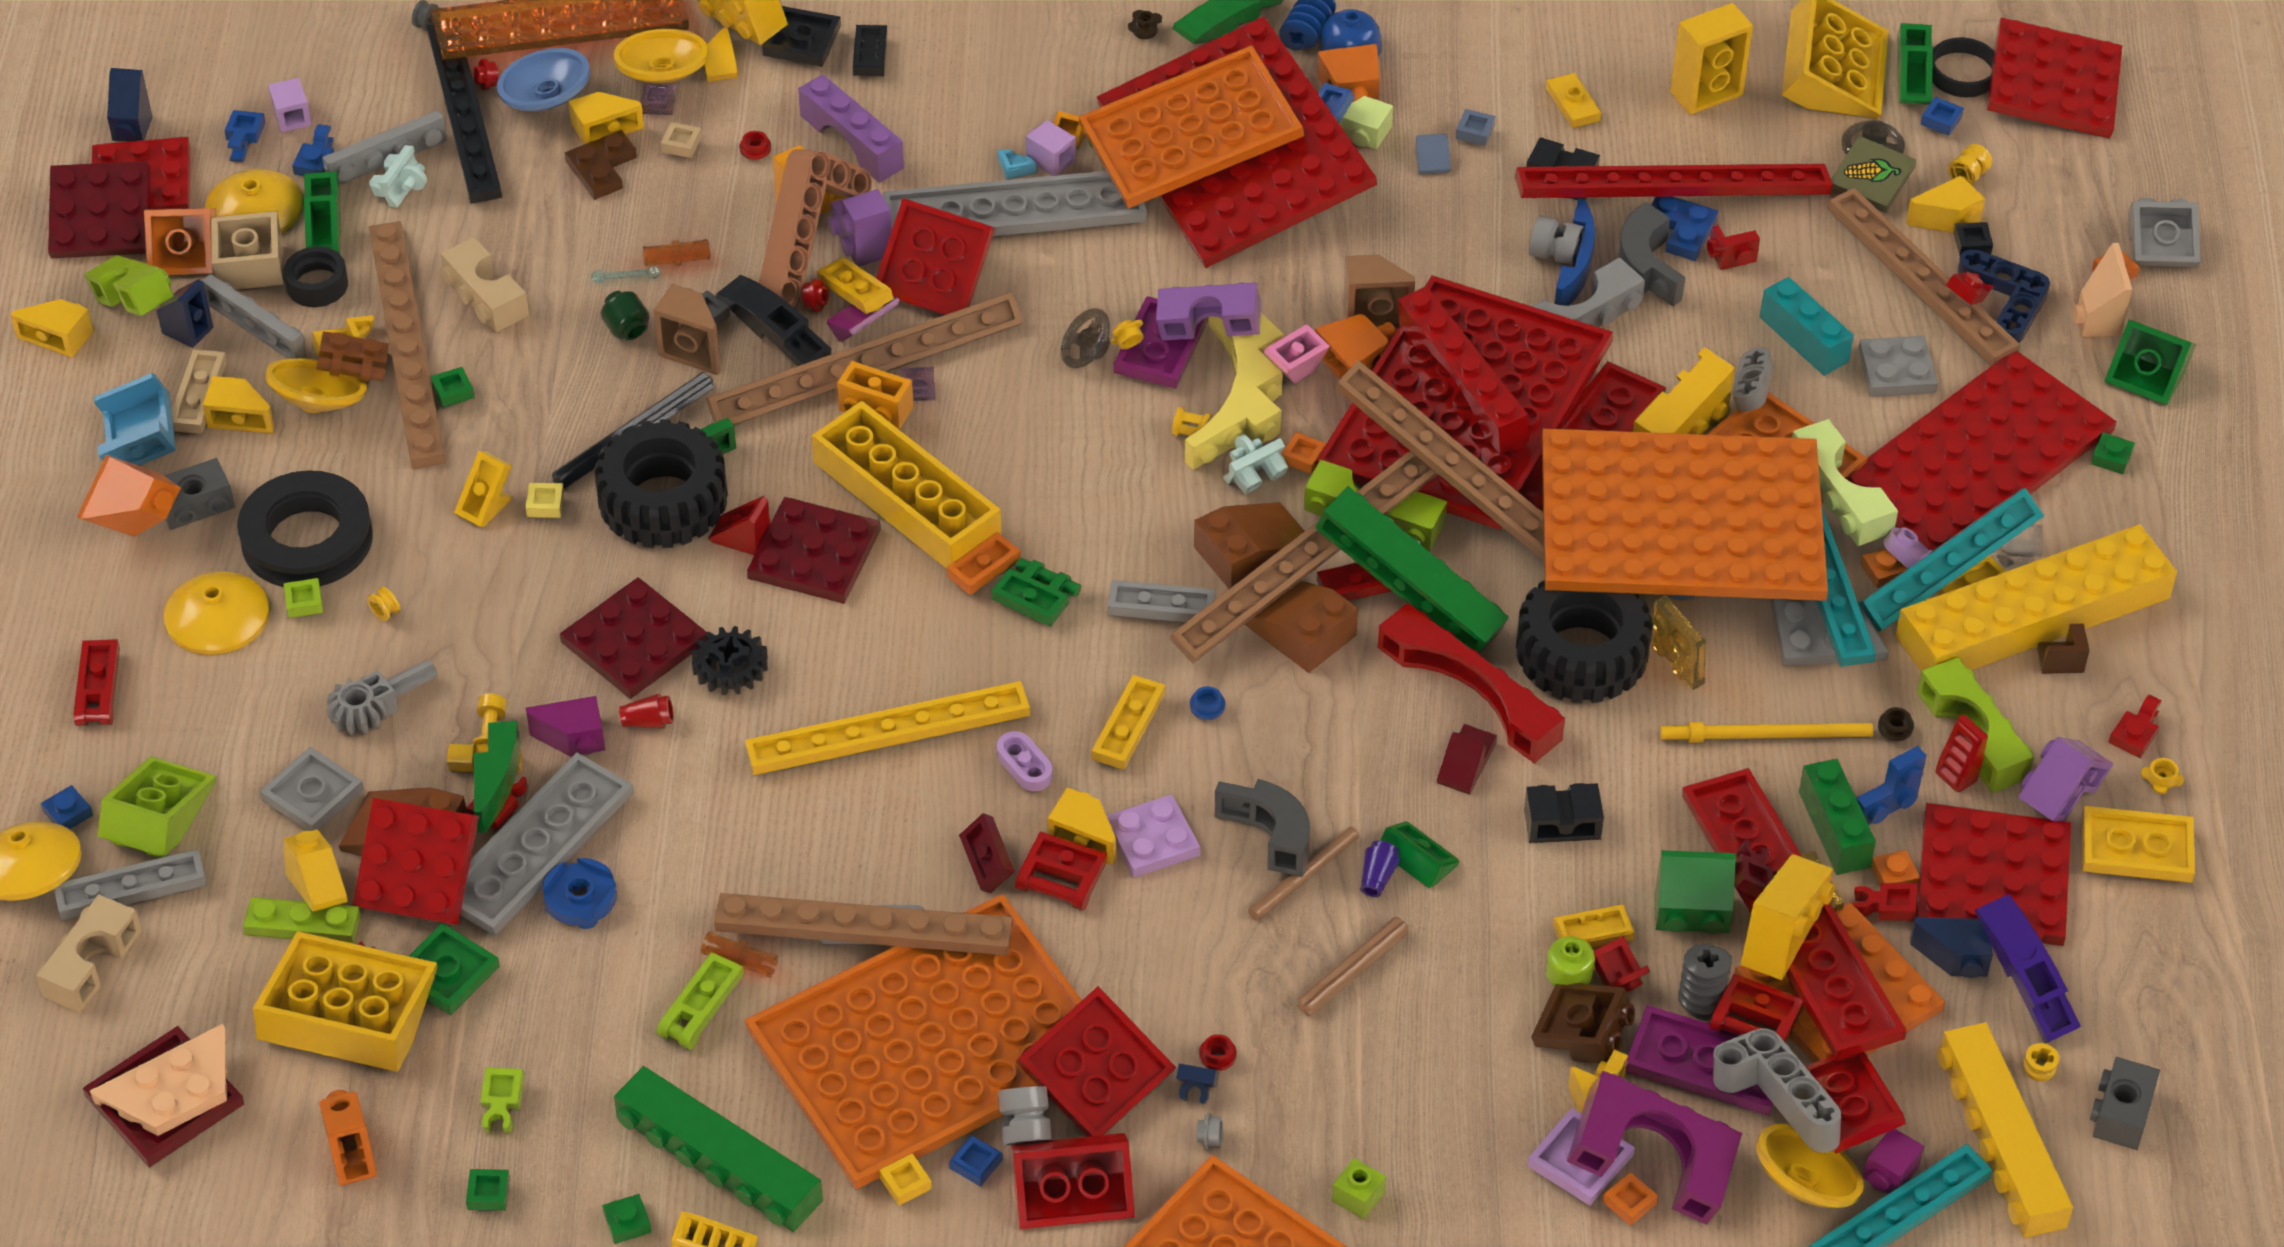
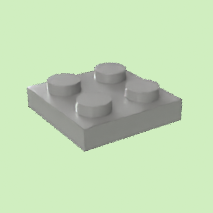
(1897, 366)
(311, 790)

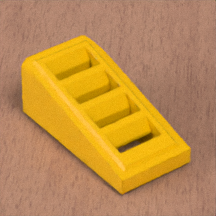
(704, 1227)

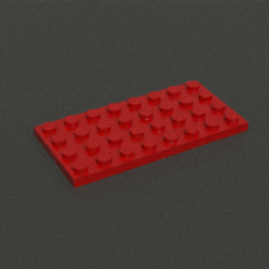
(1982, 446)

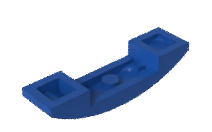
(1574, 279)

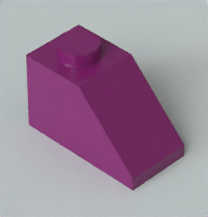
(568, 725)

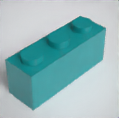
(1806, 326)

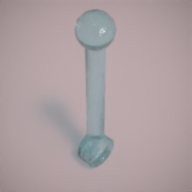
(598, 276)

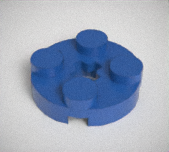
(583, 909)

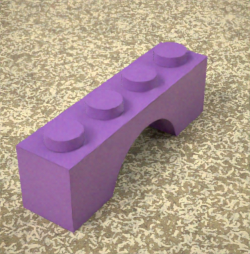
(873, 143)

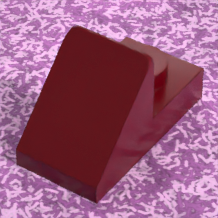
(1466, 758)

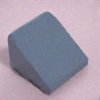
(1432, 154)

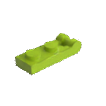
(700, 1000)

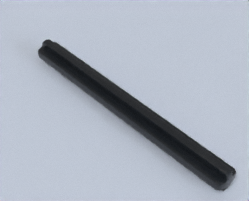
(662, 410)

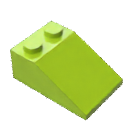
(154, 806)

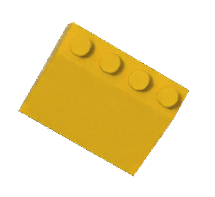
(1835, 59)
(344, 1001)

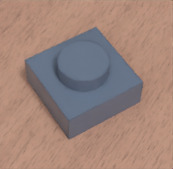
(1475, 127)

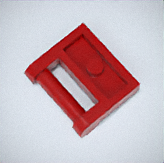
(1065, 861)
(1758, 1004)

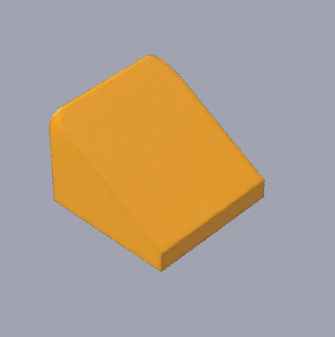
(1070, 124)

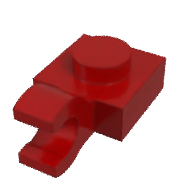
(2137, 731)

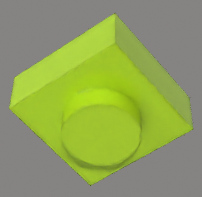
(303, 598)

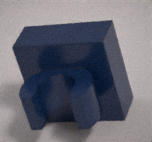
(1196, 1077)

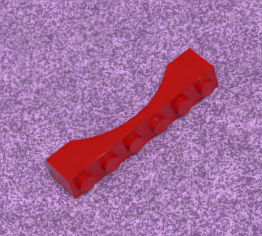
(1494, 406)
(1420, 643)

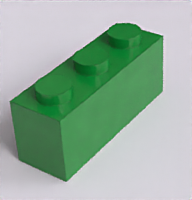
(1837, 816)

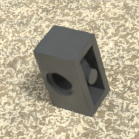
(202, 493)
(2125, 1121)

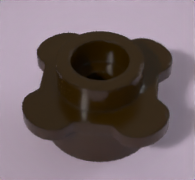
(1144, 24)

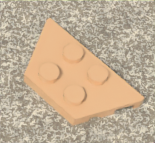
(171, 1085)

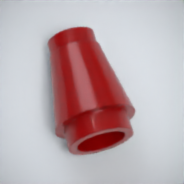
(648, 712)

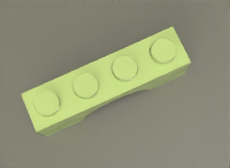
(1367, 122)
(1861, 510)

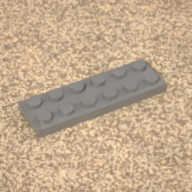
(538, 838)

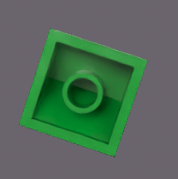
(2149, 362)
(1695, 891)

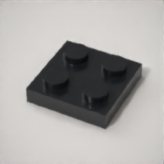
(805, 38)

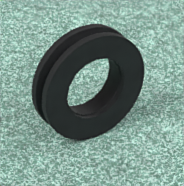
(297, 494)

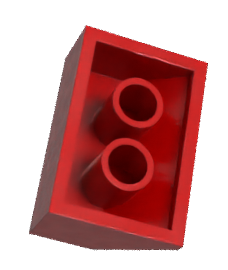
(1073, 1180)

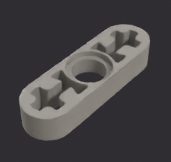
(1753, 379)

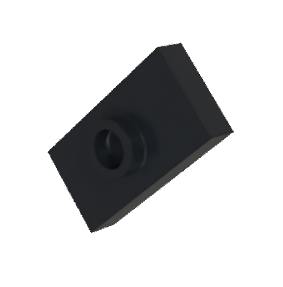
(870, 50)

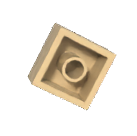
(248, 250)

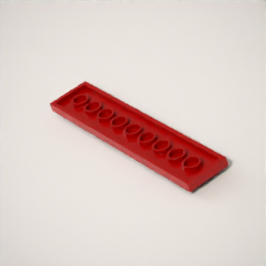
(1828, 967)

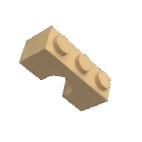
(471, 274)
(101, 928)

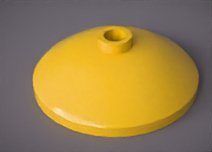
(661, 55)
(258, 192)
(313, 389)
(216, 613)
(36, 858)
(1805, 1174)

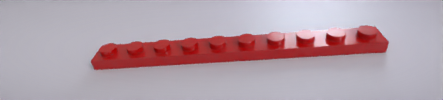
(1673, 180)

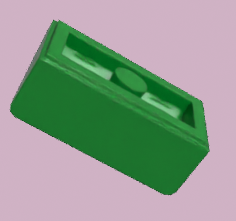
(1420, 854)

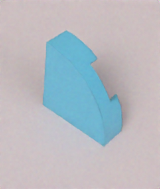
(1015, 165)

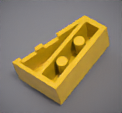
(1694, 402)
(1785, 915)

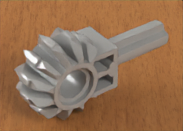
(373, 698)

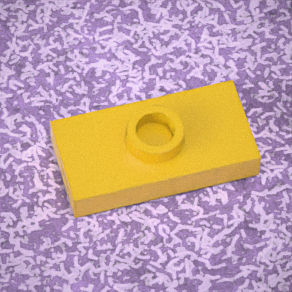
(1573, 100)
(1596, 926)

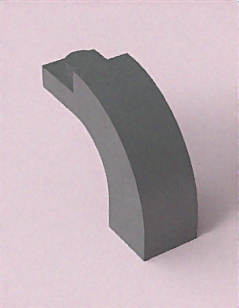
(1640, 236)
(1274, 812)

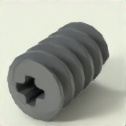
(1704, 979)

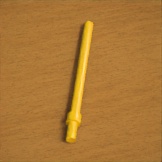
(1696, 731)

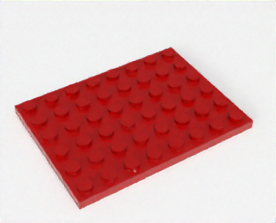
(1273, 188)
(1532, 351)

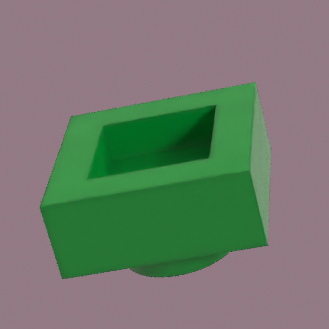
(452, 387)
(723, 434)
(2112, 453)
(488, 1189)
(626, 1218)

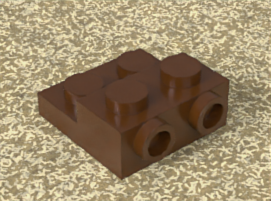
(1584, 1021)

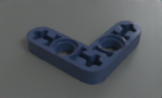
(2019, 293)

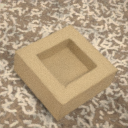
(681, 140)

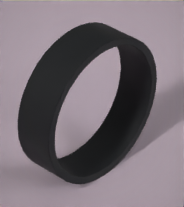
(1956, 87)

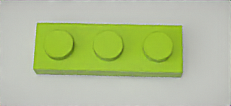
(285, 917)

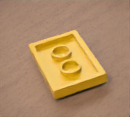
(2138, 844)

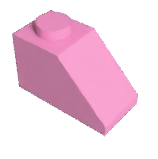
(1298, 353)

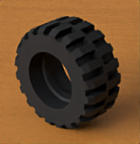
(659, 452)
(1577, 669)

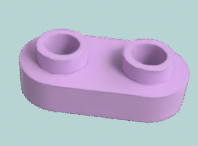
(1905, 546)
(1027, 763)

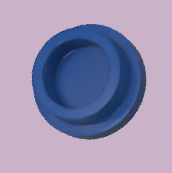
(1207, 703)

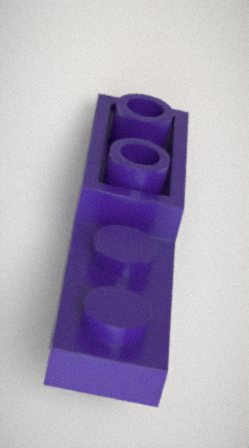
(2029, 966)

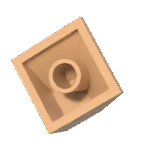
(2104, 297)

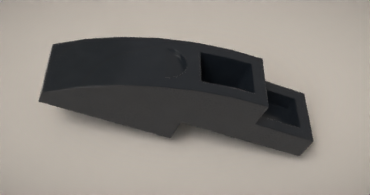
(774, 318)

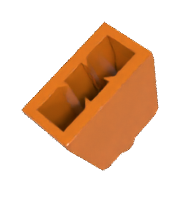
(1351, 69)
(1354, 340)
(345, 1120)

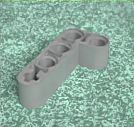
(1767, 1061)

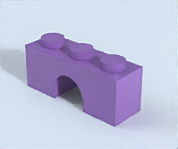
(1184, 307)

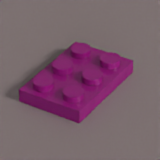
(1157, 359)

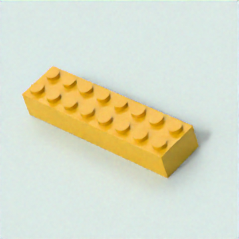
(2038, 601)

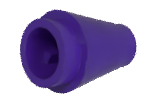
(1379, 865)

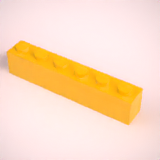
(2004, 1130)

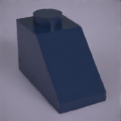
(128, 105)
(186, 314)
(1953, 945)

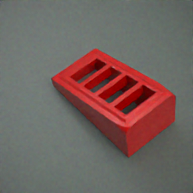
(1961, 759)

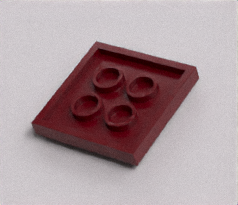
(98, 209)
(814, 550)
(633, 637)
(144, 1143)

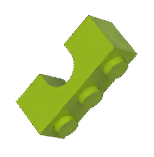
(130, 282)

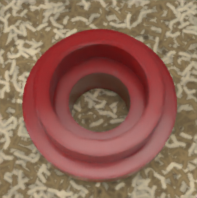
(486, 74)
(755, 145)
(815, 295)
(1217, 1044)

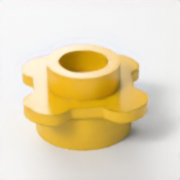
(1127, 334)
(2162, 775)

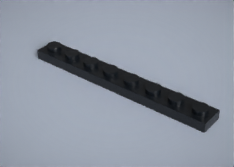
(466, 125)

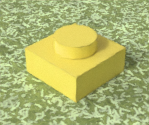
(544, 500)

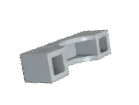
(1614, 293)

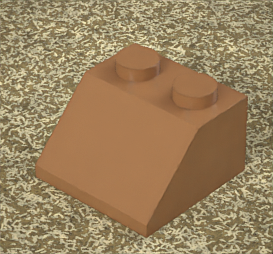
(1374, 288)
(687, 329)

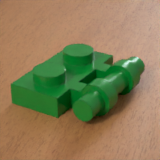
(1032, 598)

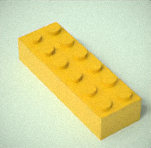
(905, 484)

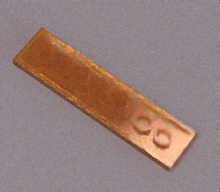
(547, 23)

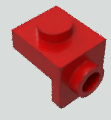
(1733, 249)
(1618, 965)

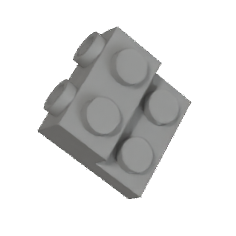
(2164, 233)

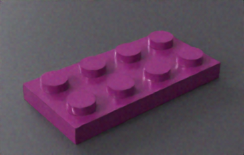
(1681, 1055)

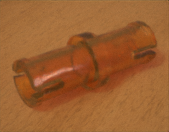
(676, 252)
(740, 953)

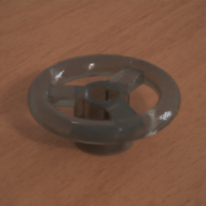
(1876, 132)
(1091, 341)

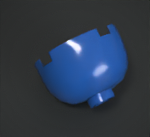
(1350, 29)

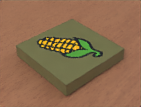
(1873, 172)

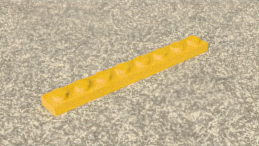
(887, 728)

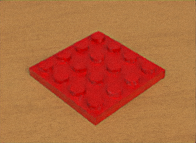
(2055, 77)
(1985, 855)

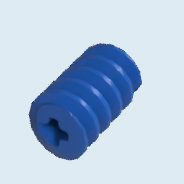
(1305, 23)

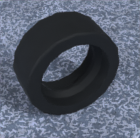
(319, 293)

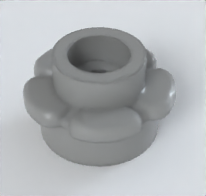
(1210, 1131)

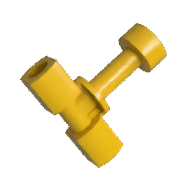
(461, 756)

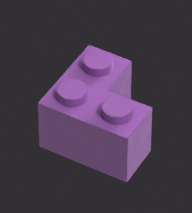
(862, 225)
(2063, 776)

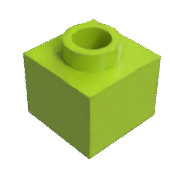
(1358, 1188)

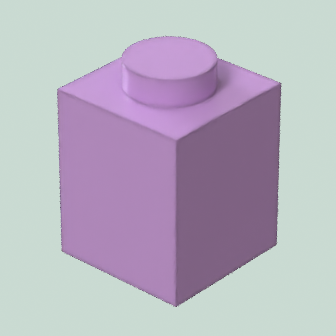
(289, 105)
(1051, 147)

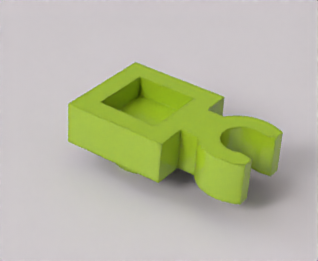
(500, 1092)

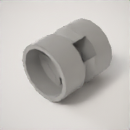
(1556, 240)
(1024, 1115)

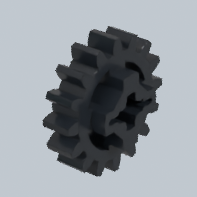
(729, 660)

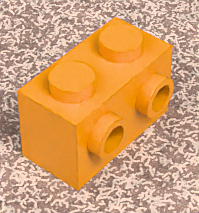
(882, 391)

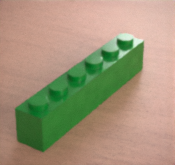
(1410, 570)
(718, 1149)

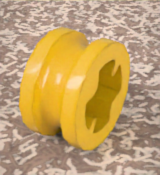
(383, 604)
(2045, 1052)

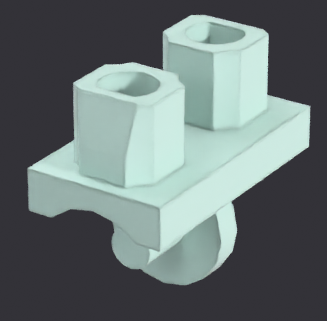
(400, 177)
(1251, 457)

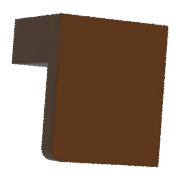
(2065, 656)

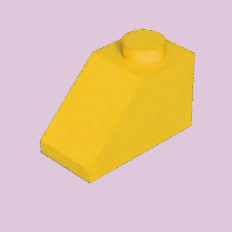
(604, 114)
(1946, 206)
(54, 326)
(236, 406)
(1083, 821)
(313, 870)

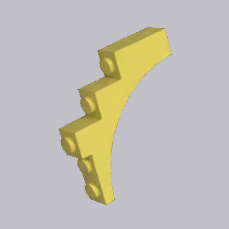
(1250, 404)

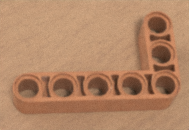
(797, 215)

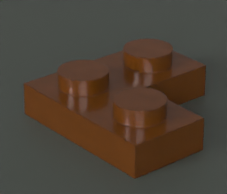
(595, 163)

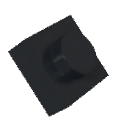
(1973, 237)

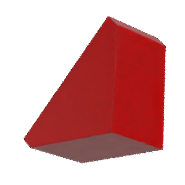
(743, 526)

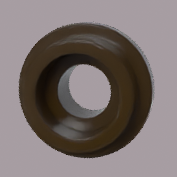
(1896, 724)

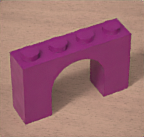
(1704, 1145)

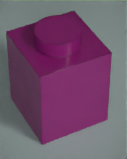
(1893, 1161)

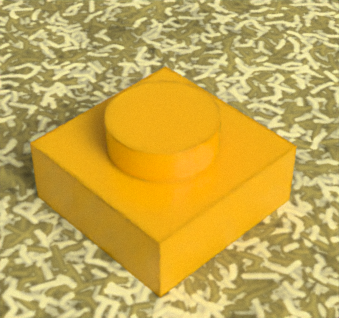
(905, 1179)

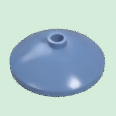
(543, 79)

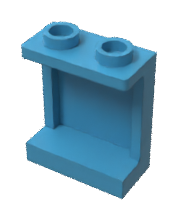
(137, 421)

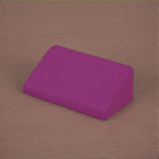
(852, 319)

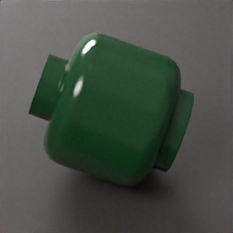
(625, 315)

